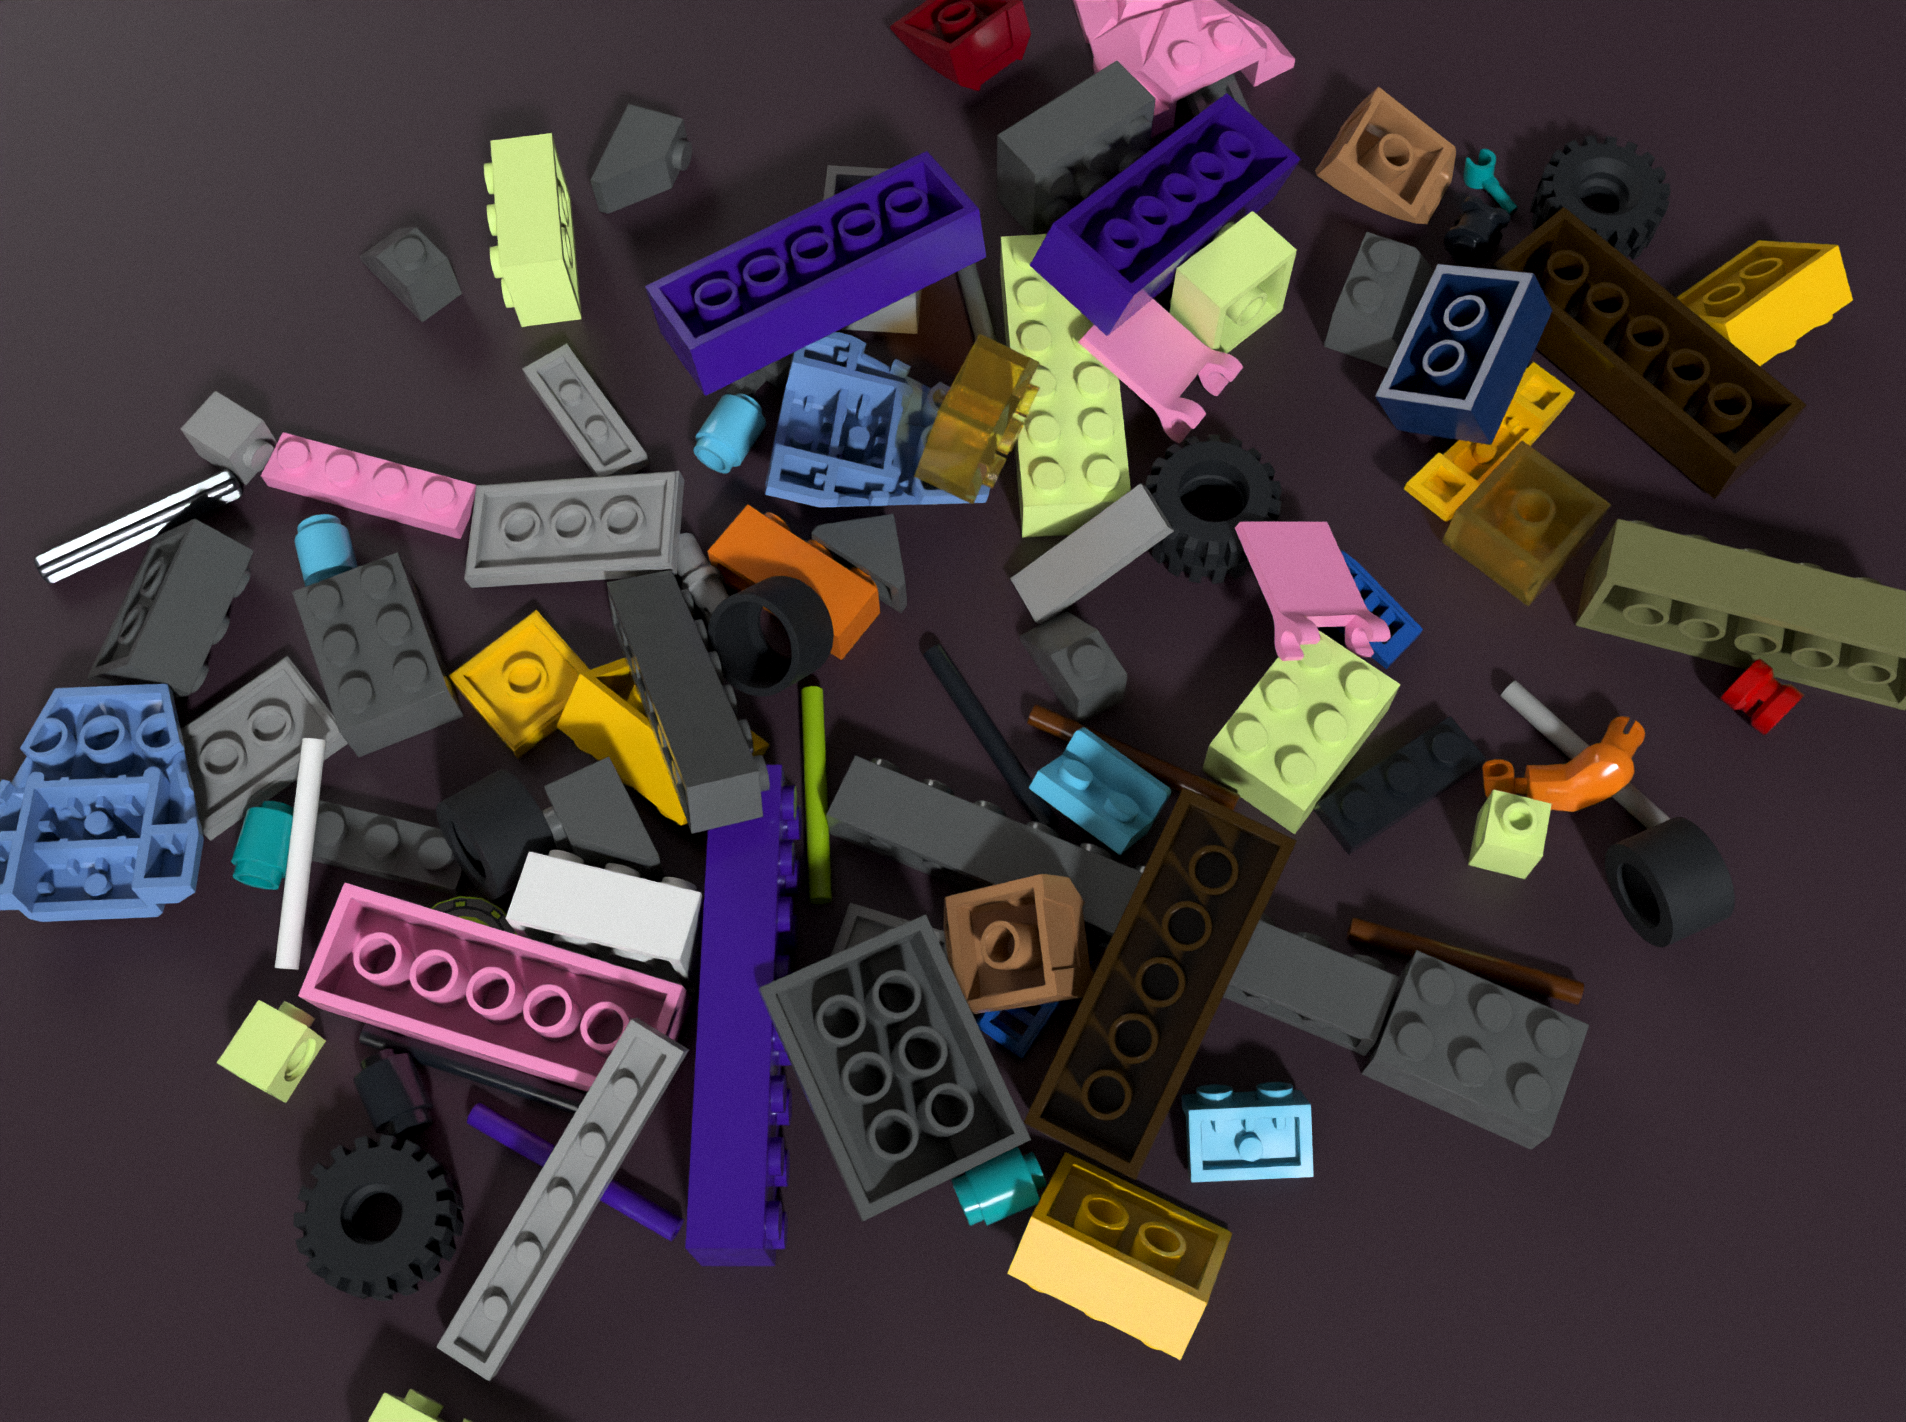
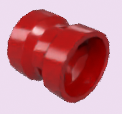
(1761, 696)

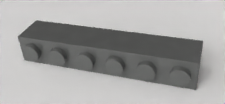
(686, 703)

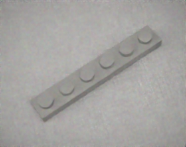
(562, 1198)

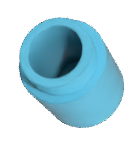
(729, 432)
(323, 548)

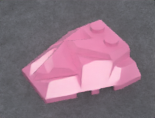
(1180, 46)

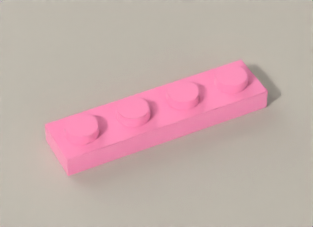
(370, 485)

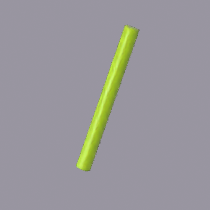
(816, 796)

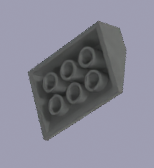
(893, 1066)

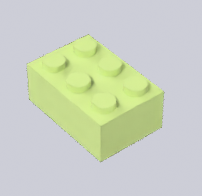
(532, 230)
(1299, 730)

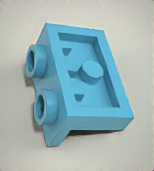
(1102, 791)
(1248, 1133)

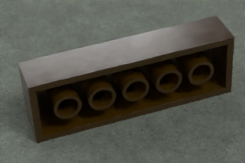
(1651, 356)
(1160, 983)

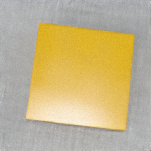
(521, 682)

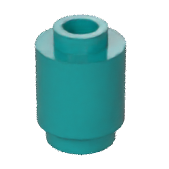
(263, 845)
(999, 1187)

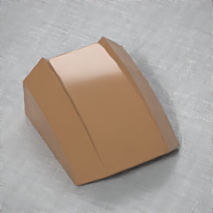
(1389, 160)
(1018, 943)

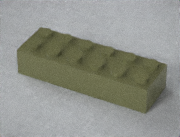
(1748, 607)

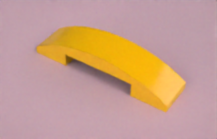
(1458, 472)

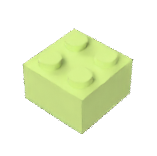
(1233, 283)

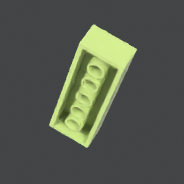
(1074, 435)

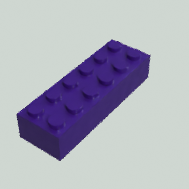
(1160, 210)
(817, 272)

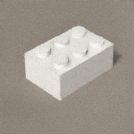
(611, 915)

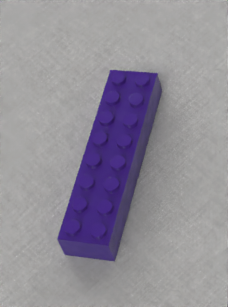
(739, 1056)

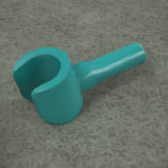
(1482, 177)

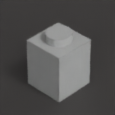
(230, 437)

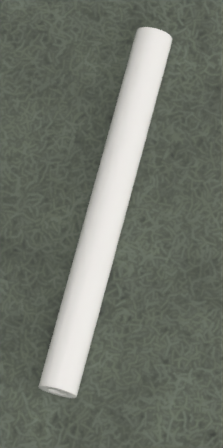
(300, 854)

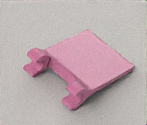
(1159, 362)
(1308, 586)

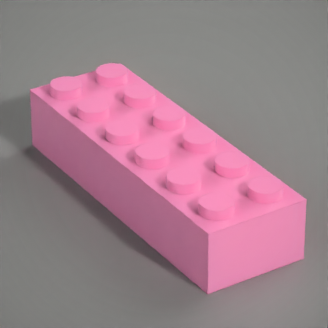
(481, 988)

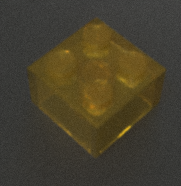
(979, 420)
(1525, 522)

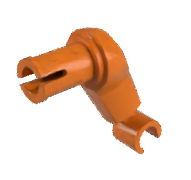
(1583, 781)

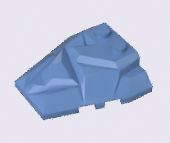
(853, 430)
(100, 809)

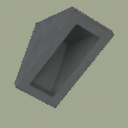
(871, 547)

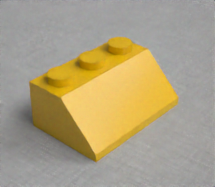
(1771, 295)
(610, 721)
(1121, 1255)

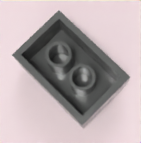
(1073, 147)
(377, 655)
(1476, 1050)

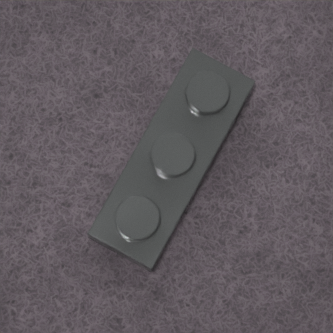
(386, 848)

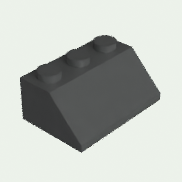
(174, 610)

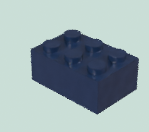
(1464, 353)

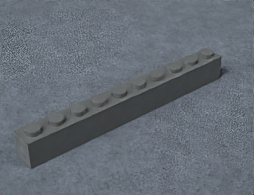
(980, 847)

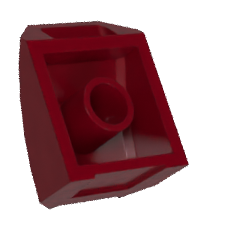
(966, 37)

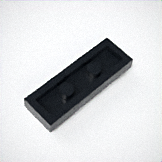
(1399, 785)

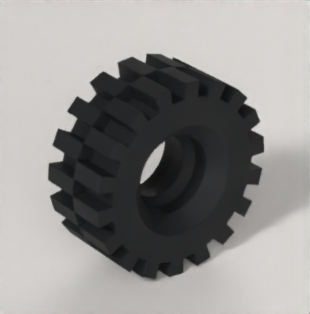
(1610, 175)
(416, 1245)

